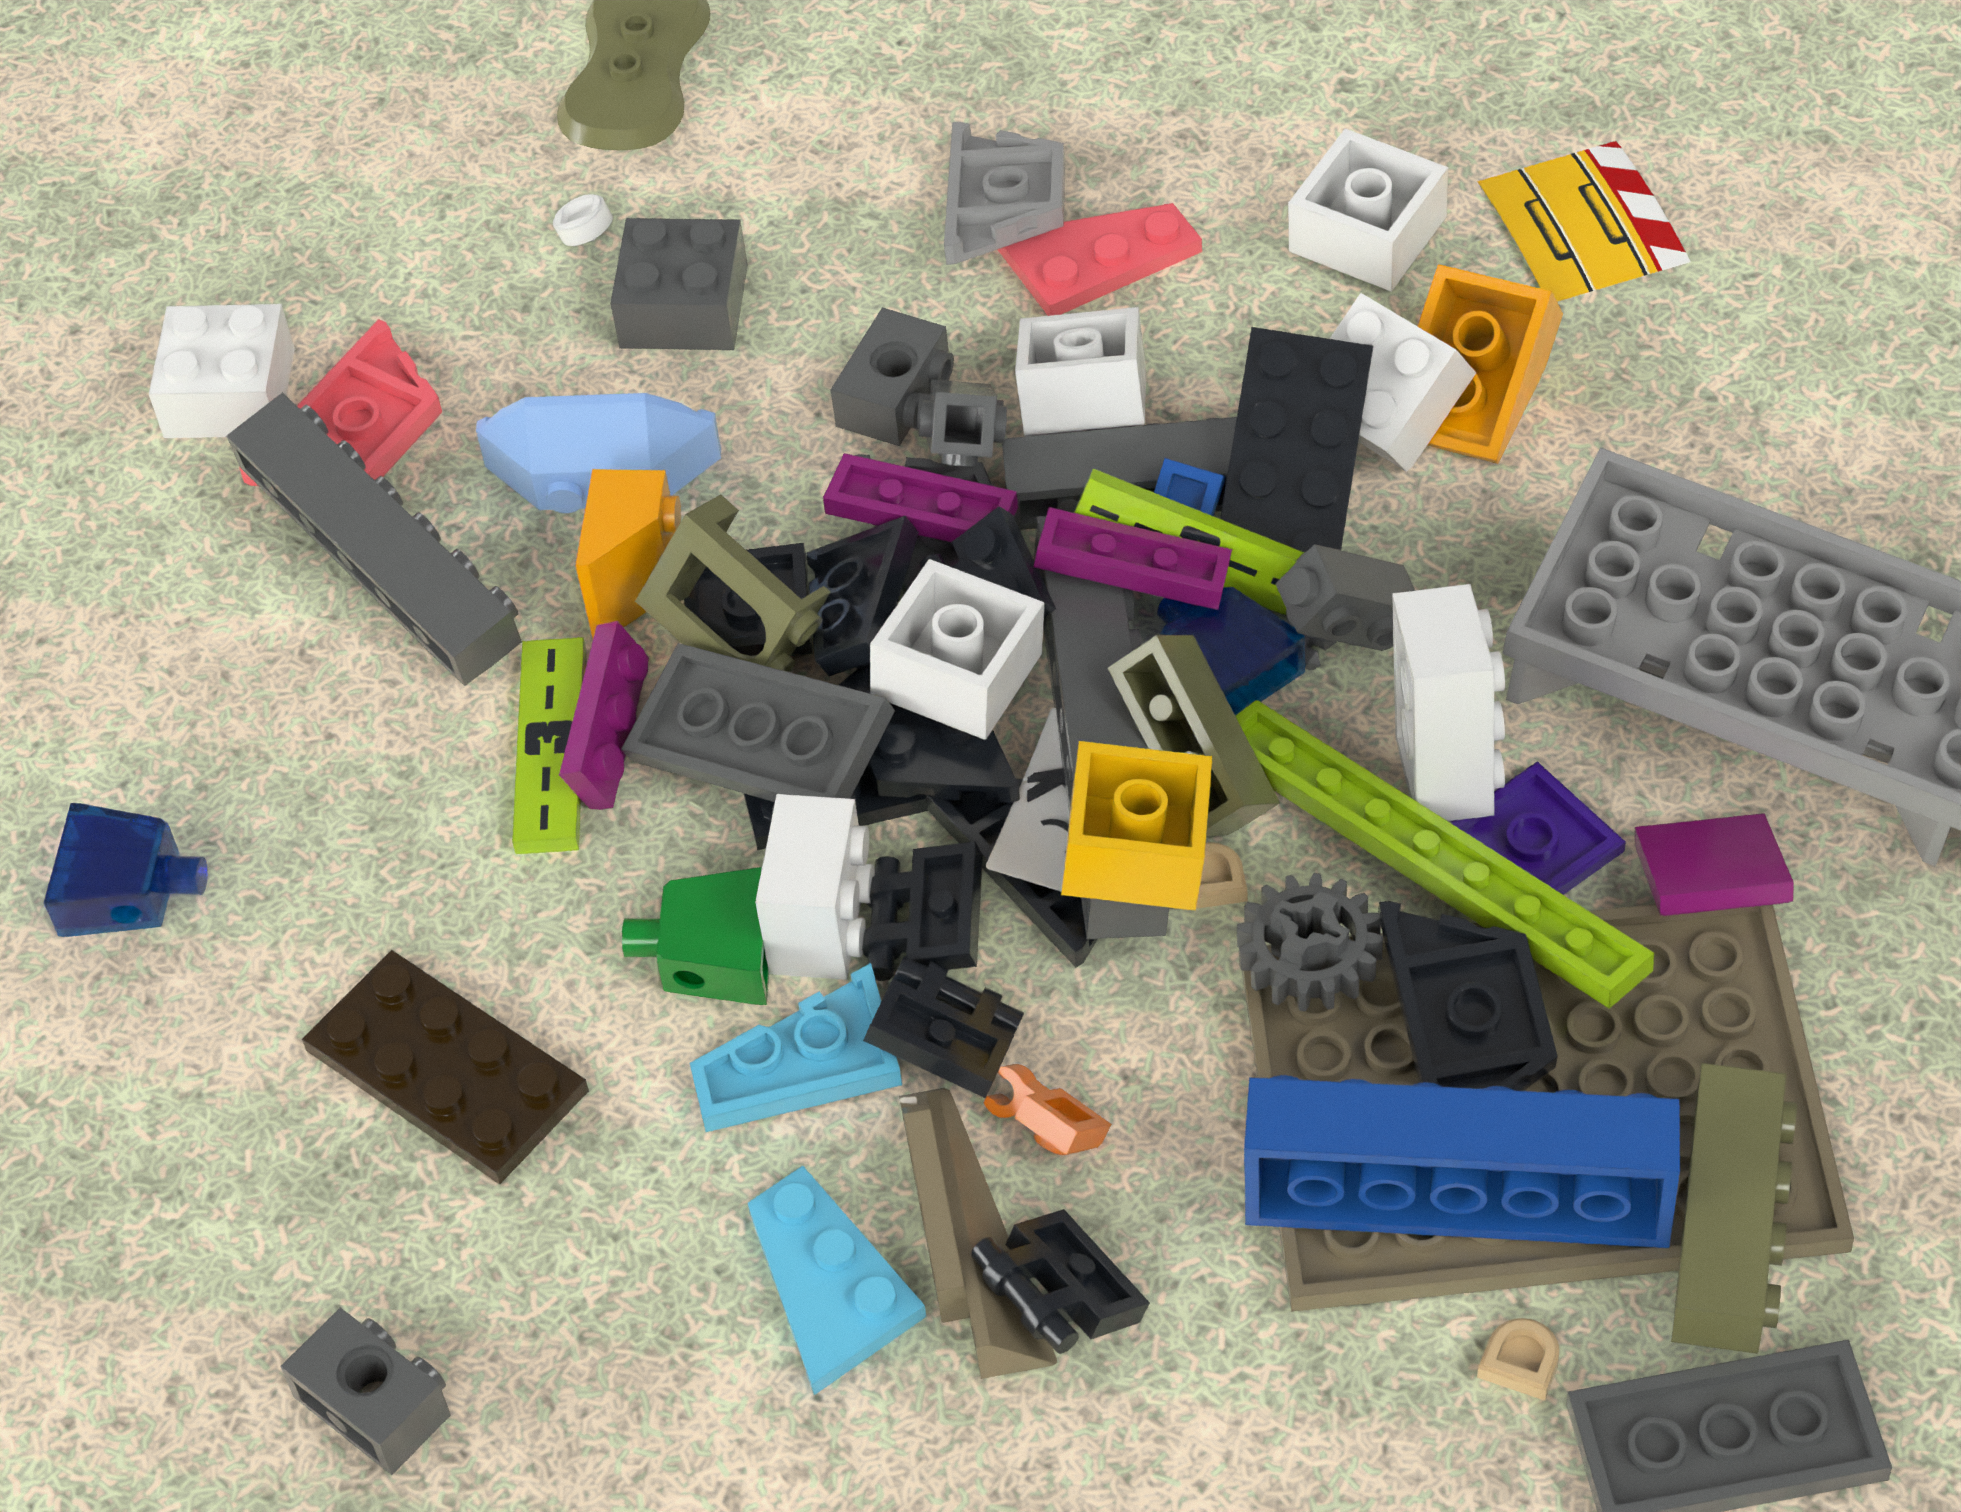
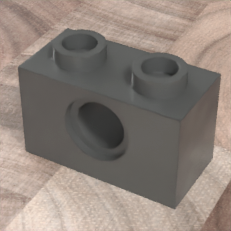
(886, 374)
(381, 1423)

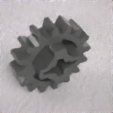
(1309, 941)

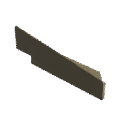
(955, 1217)

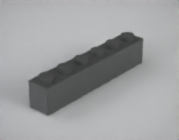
(376, 539)

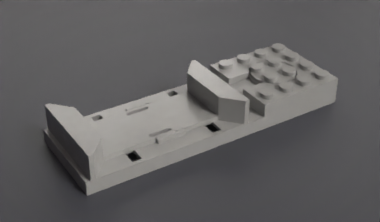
(1774, 647)

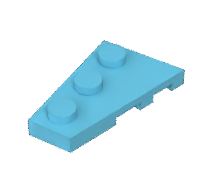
(797, 1061)
(830, 1279)

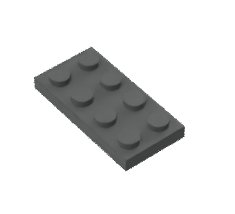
(756, 727)
(1730, 1433)

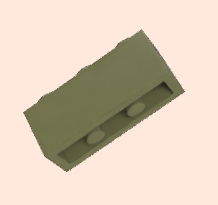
(1186, 712)

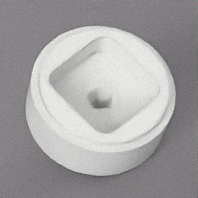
(582, 220)

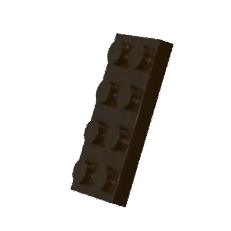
(446, 1066)

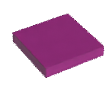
(1713, 864)

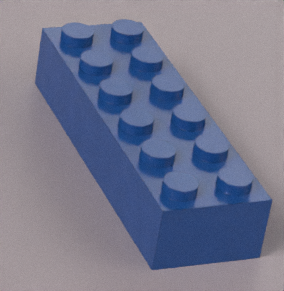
(1461, 1161)

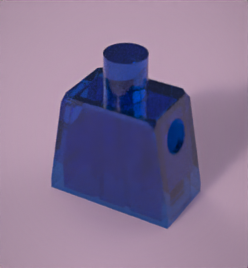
(1242, 643)
(117, 872)

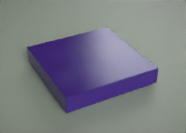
(1545, 830)

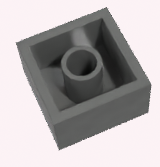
(679, 284)

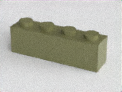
(1730, 1209)

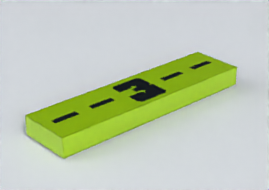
(1254, 561)
(544, 805)

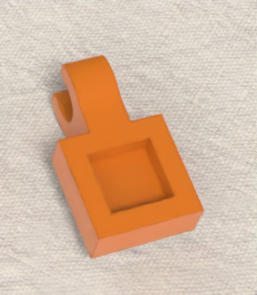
(1055, 1116)

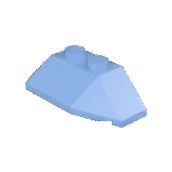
(554, 442)

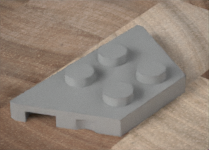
(1001, 191)

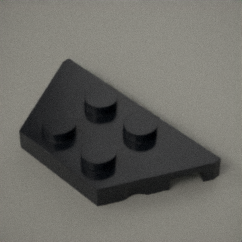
(934, 758)
(981, 819)
(1468, 1001)

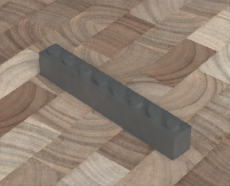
(1081, 642)

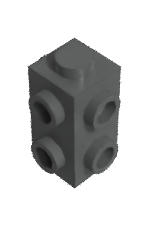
(961, 421)
(1343, 596)

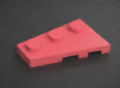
(1100, 255)

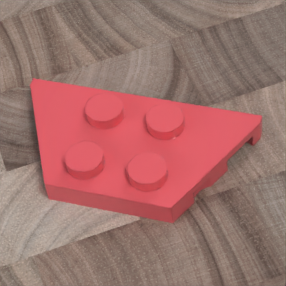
(374, 401)

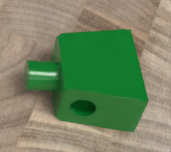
(706, 938)

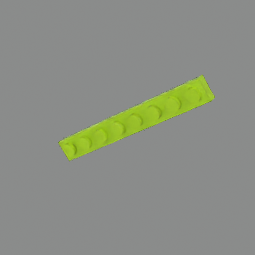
(1444, 858)

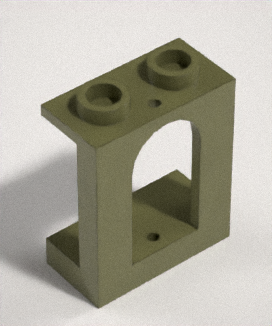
(704, 542)

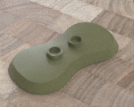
(631, 81)

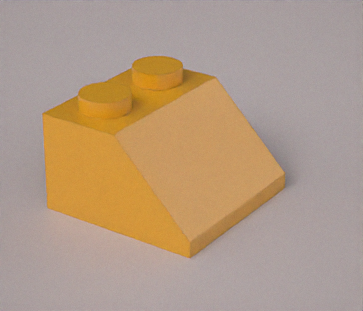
(622, 539)

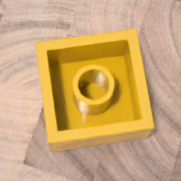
(1137, 825)

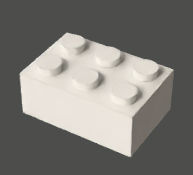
(1447, 701)

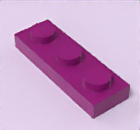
(932, 502)
(1132, 558)
(604, 716)

